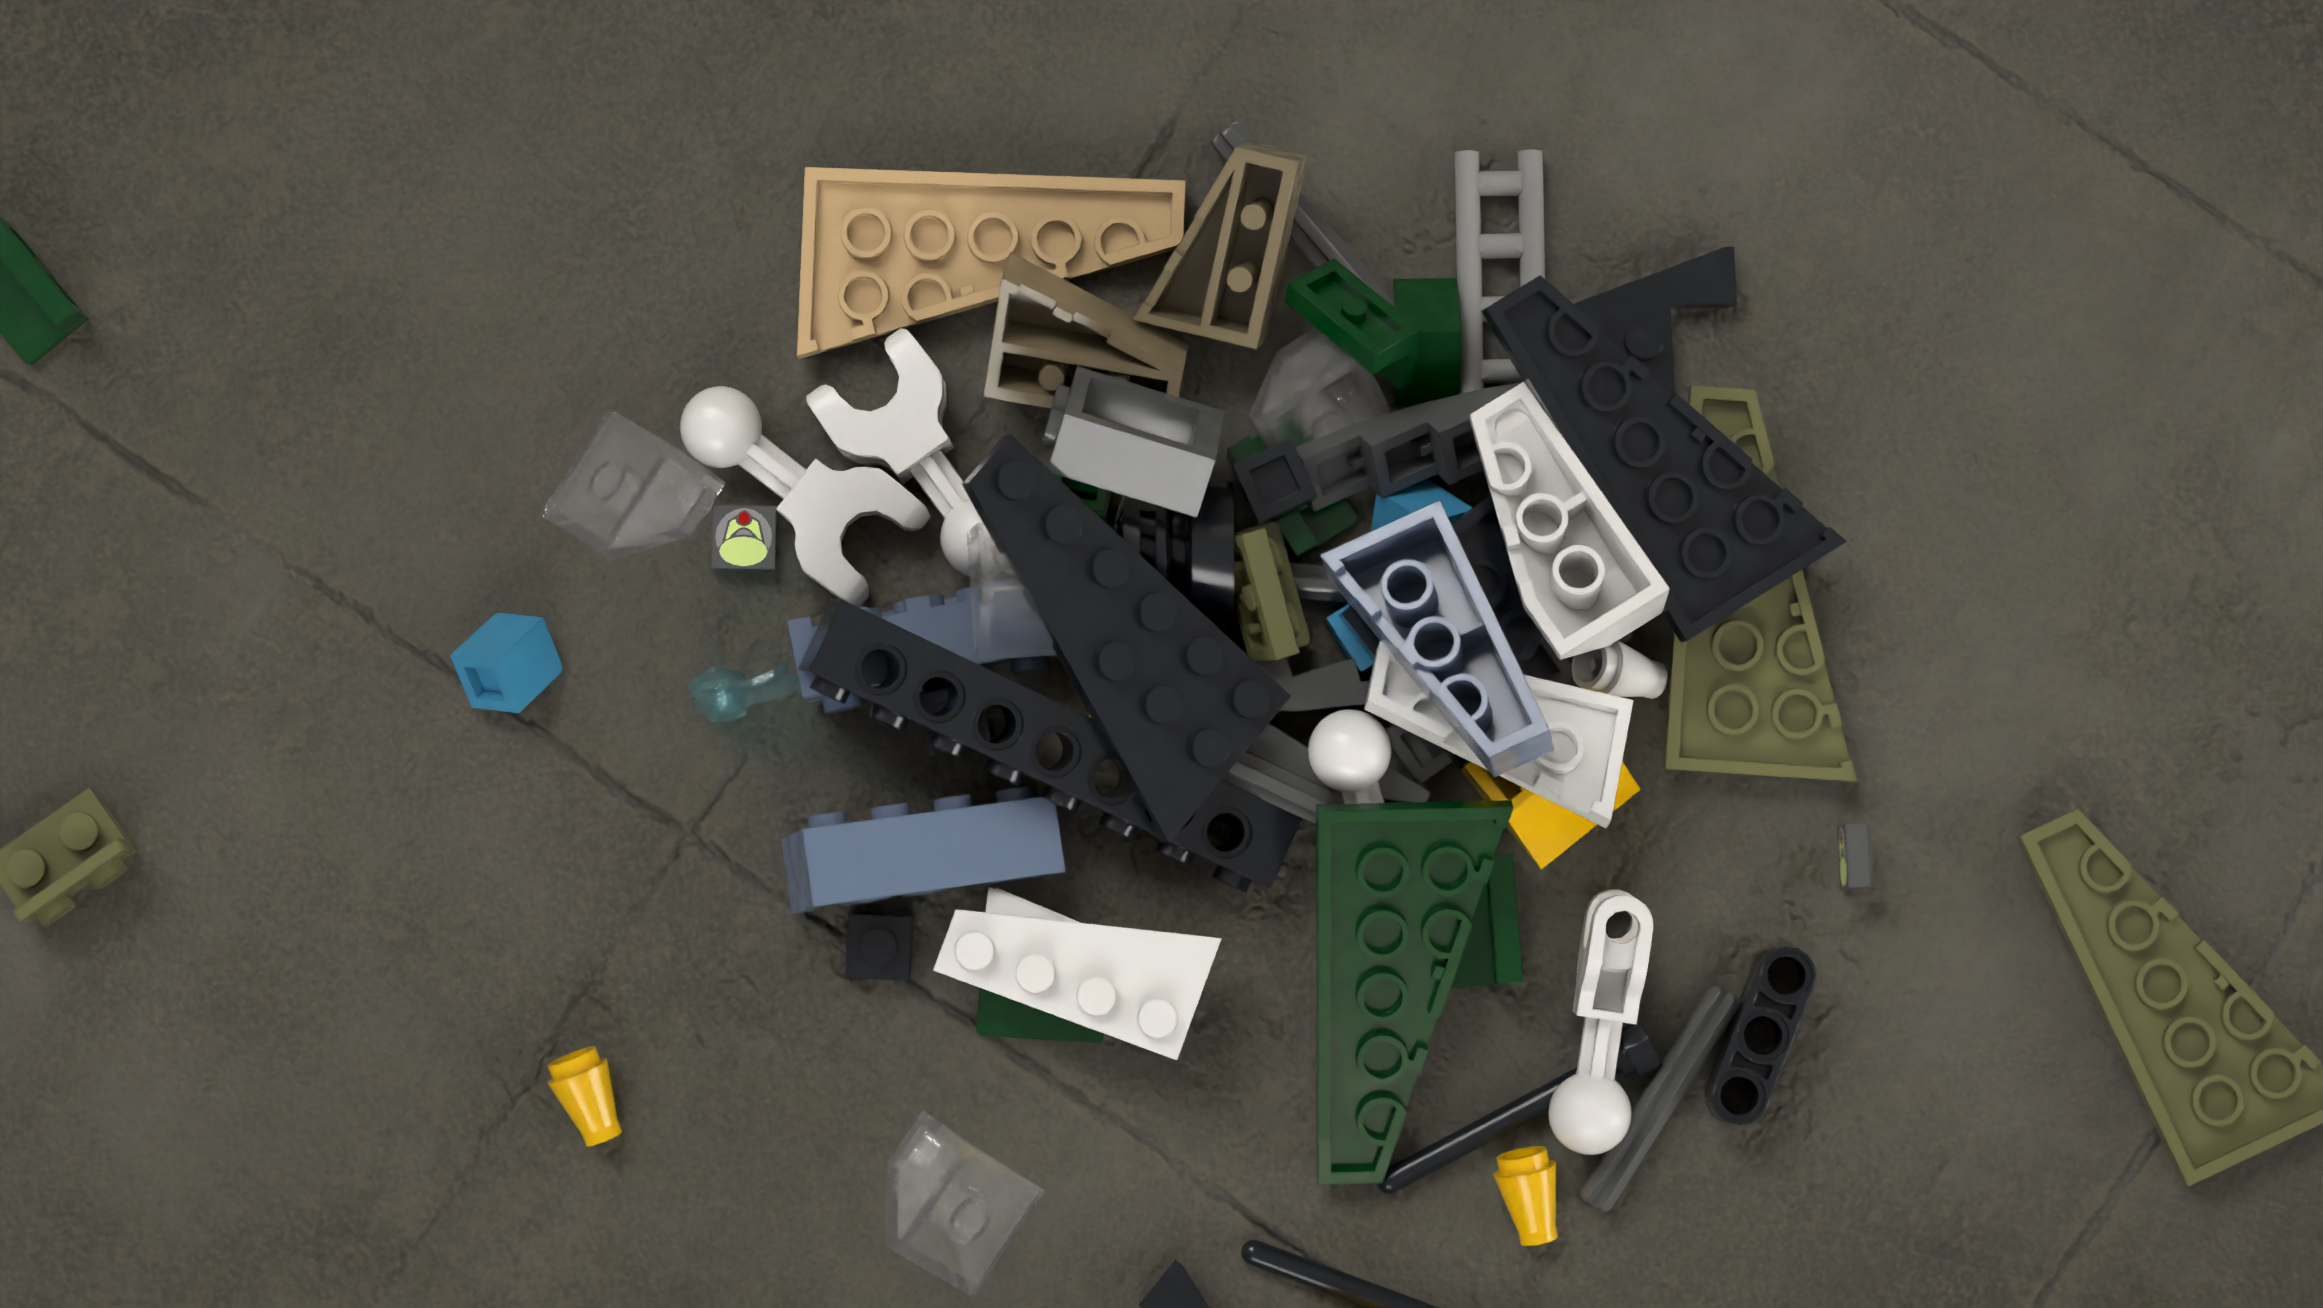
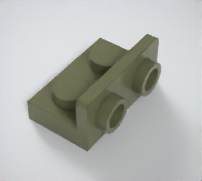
(1267, 595)
(62, 857)

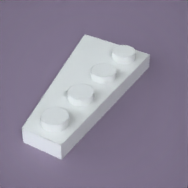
(1584, 728)
(1098, 976)

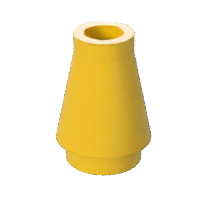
(586, 1093)
(1529, 1192)

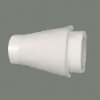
(1619, 672)

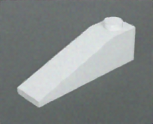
(1566, 544)

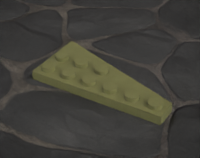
(1756, 683)
(2192, 1033)

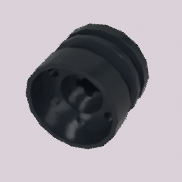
(1186, 548)

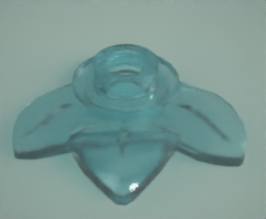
(727, 693)

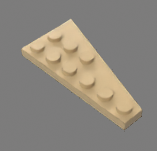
(933, 244)

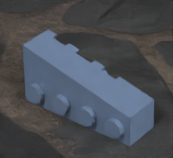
(928, 616)
(1436, 621)
(922, 850)

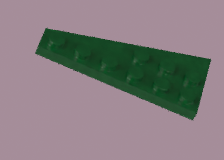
(1389, 937)

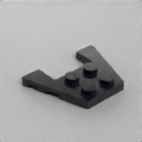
(1640, 313)

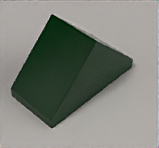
(1434, 309)

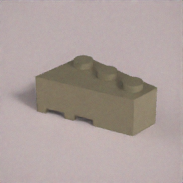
(1234, 252)
(1053, 327)

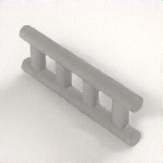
(1474, 246)

